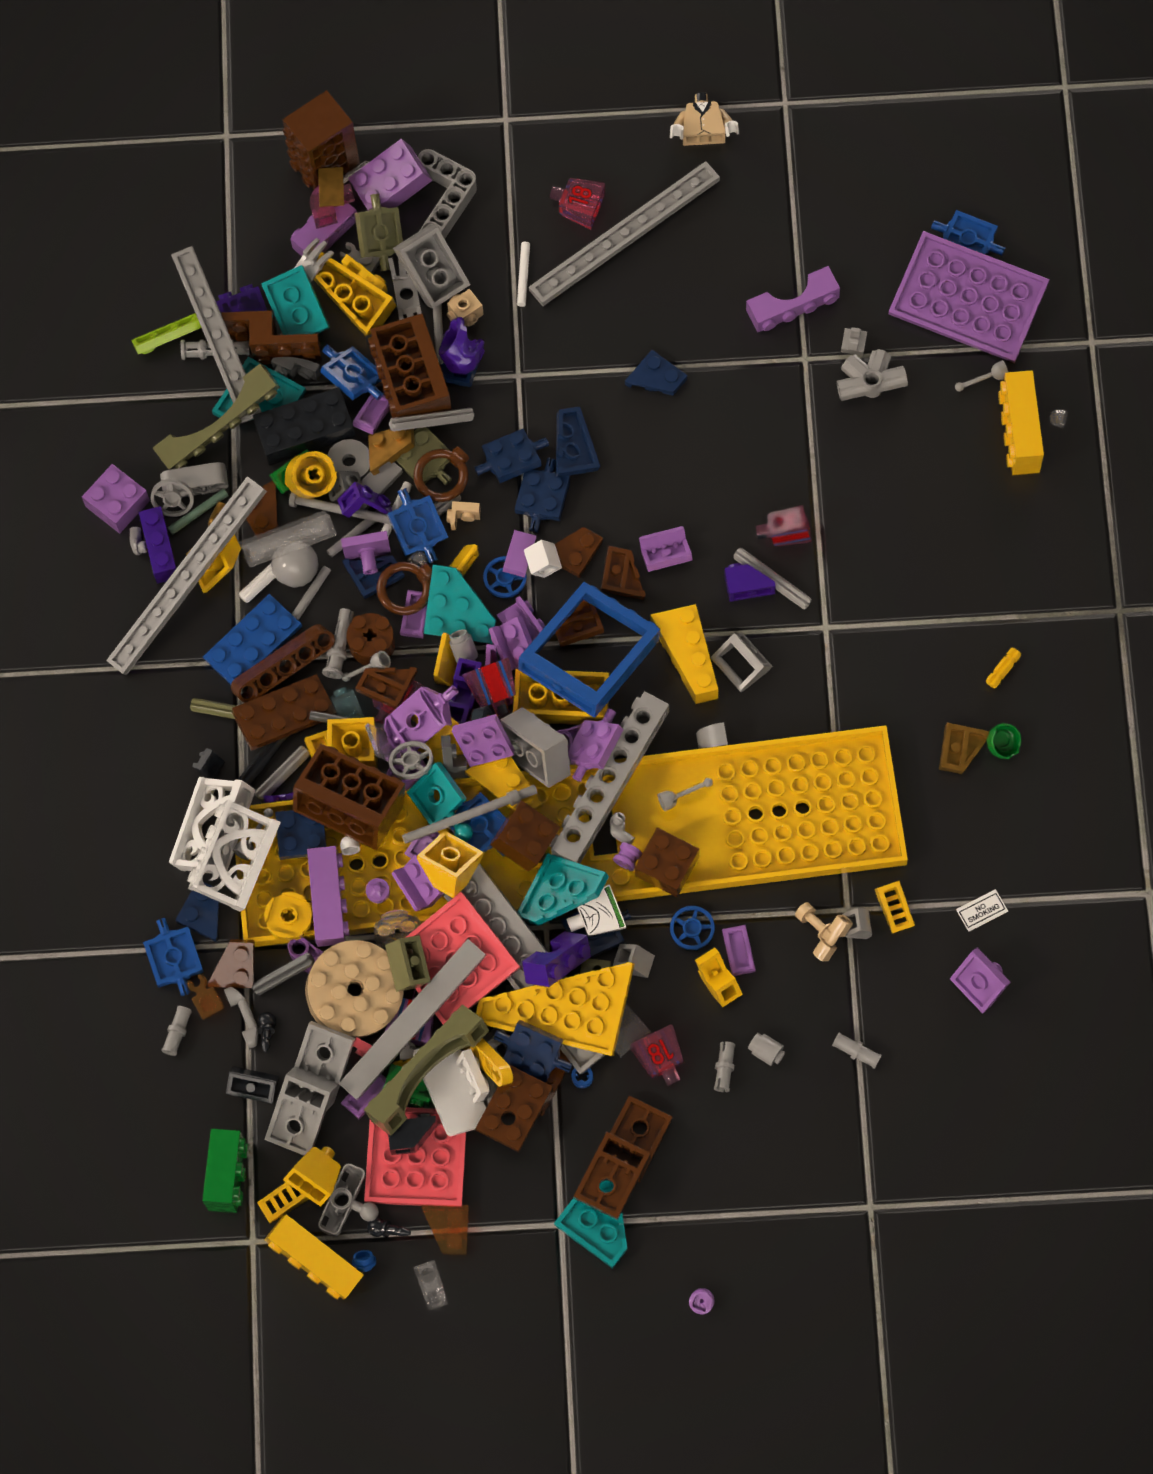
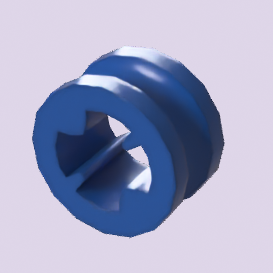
(581, 1084)

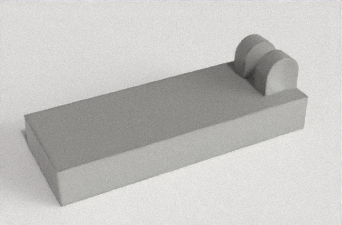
(383, 480)

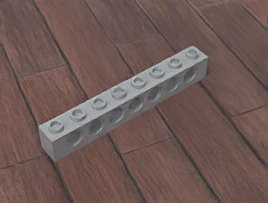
(645, 706)

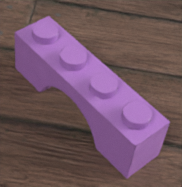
(769, 311)

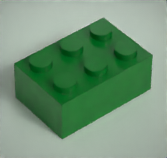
(225, 1171)

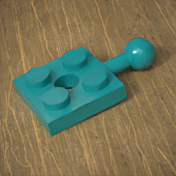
(450, 798)

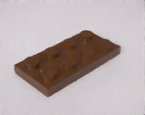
(282, 712)

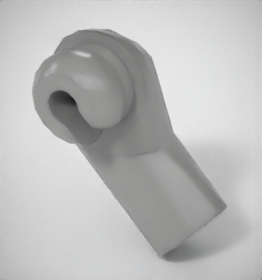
(136, 543)
(617, 828)

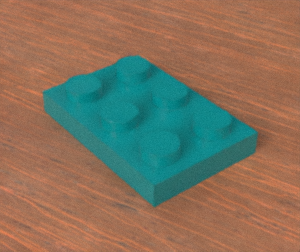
(295, 303)

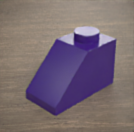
(747, 582)

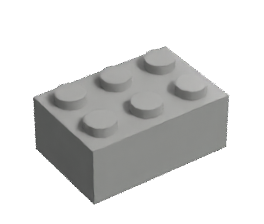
(431, 266)
(537, 747)

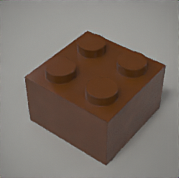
(525, 836)
(667, 862)

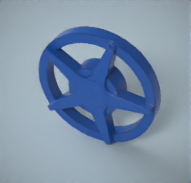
(502, 579)
(692, 928)

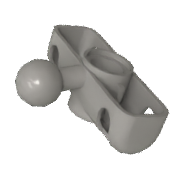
(338, 1214)

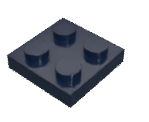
(298, 834)

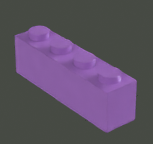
(327, 896)

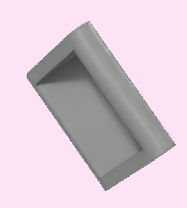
(750, 653)

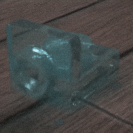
(346, 703)

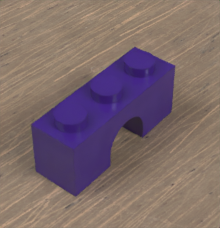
(158, 543)
(464, 701)
(567, 953)

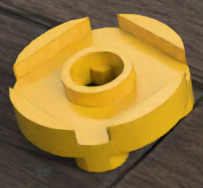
(283, 904)

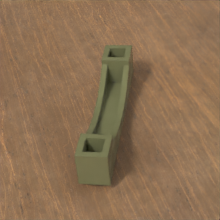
(257, 387)
(459, 1031)

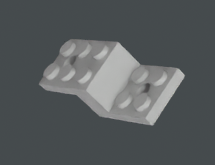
(309, 1088)

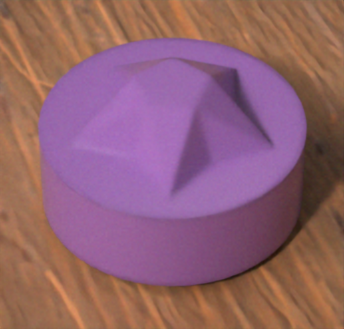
(377, 890)
(701, 1301)

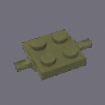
(378, 231)
(425, 442)

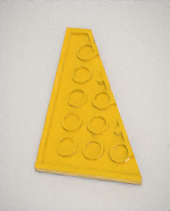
(578, 1008)

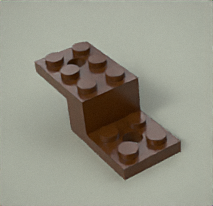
(263, 337)
(524, 1099)
(623, 1157)

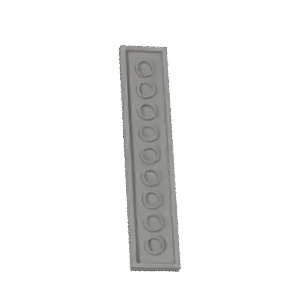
(518, 940)

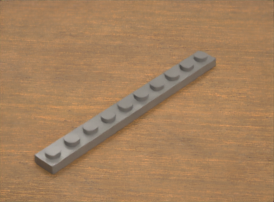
(624, 233)
(186, 576)

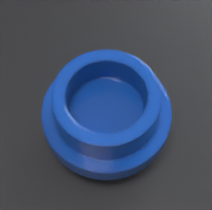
(363, 1260)

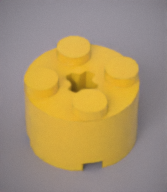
(322, 470)

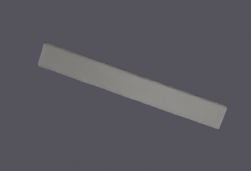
(211, 322)
(412, 1019)

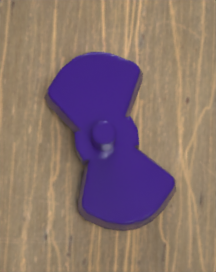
(273, 798)

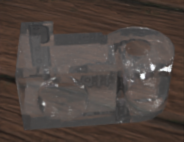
(431, 1284)

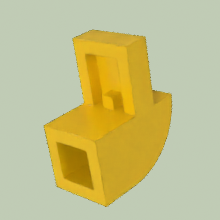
(717, 977)

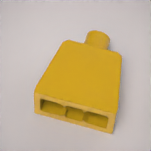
(315, 1174)

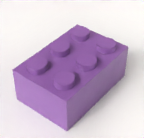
(393, 174)

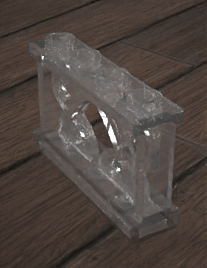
(287, 538)

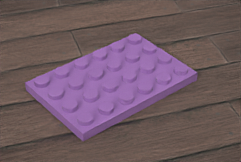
(968, 297)

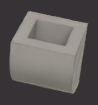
(712, 736)
(861, 923)
(635, 954)

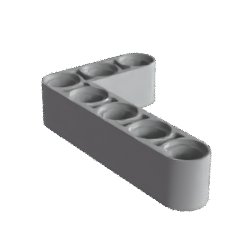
(454, 186)

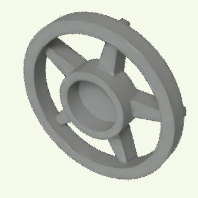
(172, 497)
(411, 760)

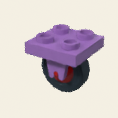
(483, 738)

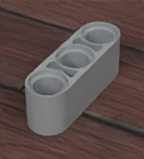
(200, 478)

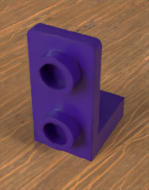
(357, 494)

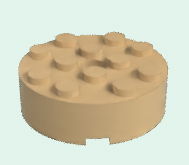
(328, 993)

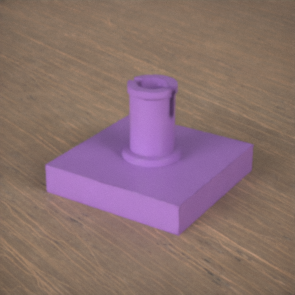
(366, 548)
(980, 980)

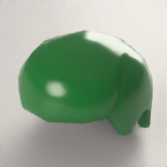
(1004, 741)

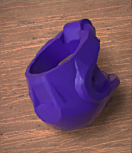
(458, 351)

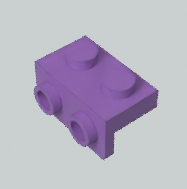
(665, 549)

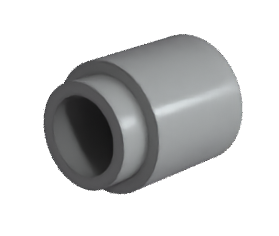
(463, 645)
(766, 1049)

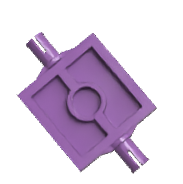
(594, 744)

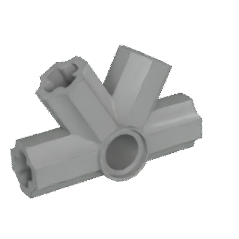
(875, 371)

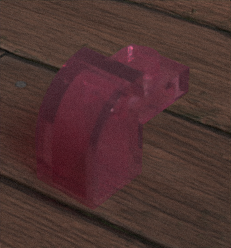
(326, 215)

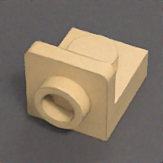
(465, 511)

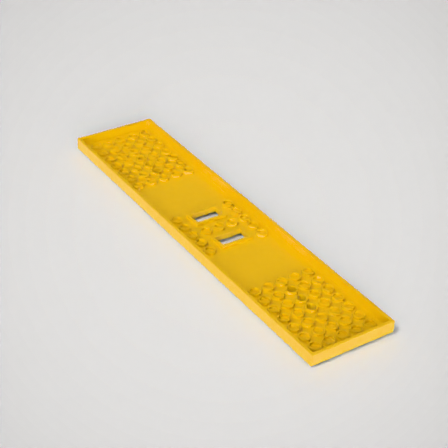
(838, 774)

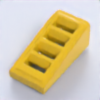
(902, 904)
(288, 1206)

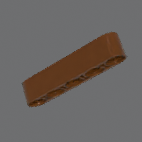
(293, 663)

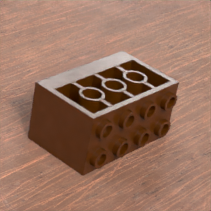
(320, 138)
(409, 368)
(348, 796)

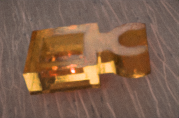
(207, 1000)

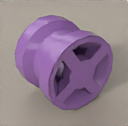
(627, 856)

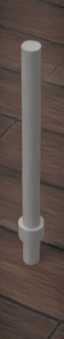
(513, 797)

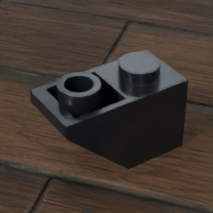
(412, 1134)

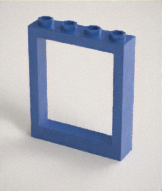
(568, 686)

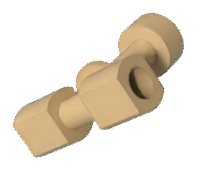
(827, 933)

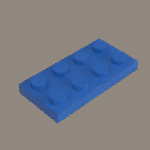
(252, 639)

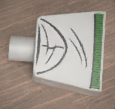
(598, 915)

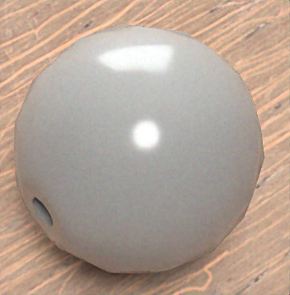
(296, 567)

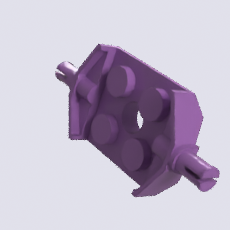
(432, 714)

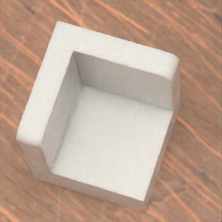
(542, 558)

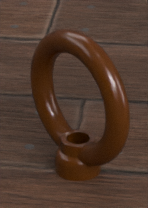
(457, 458)
(422, 573)

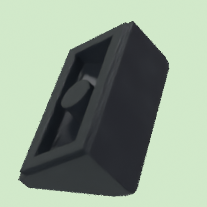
(252, 1084)

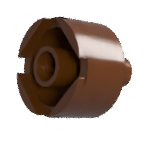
(366, 627)

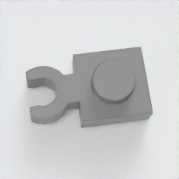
(370, 263)

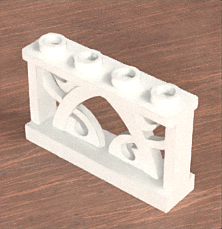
(202, 807)
(240, 887)

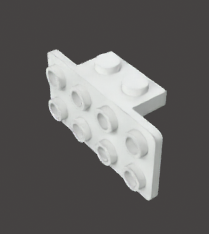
(458, 1091)

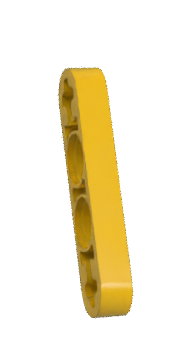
(492, 1063)

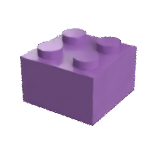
(115, 498)

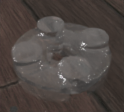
(392, 920)

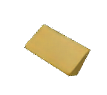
(465, 558)
(445, 663)

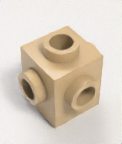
(465, 306)

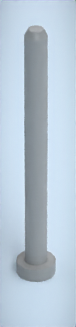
(294, 500)

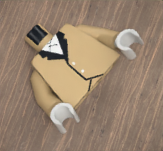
(703, 123)

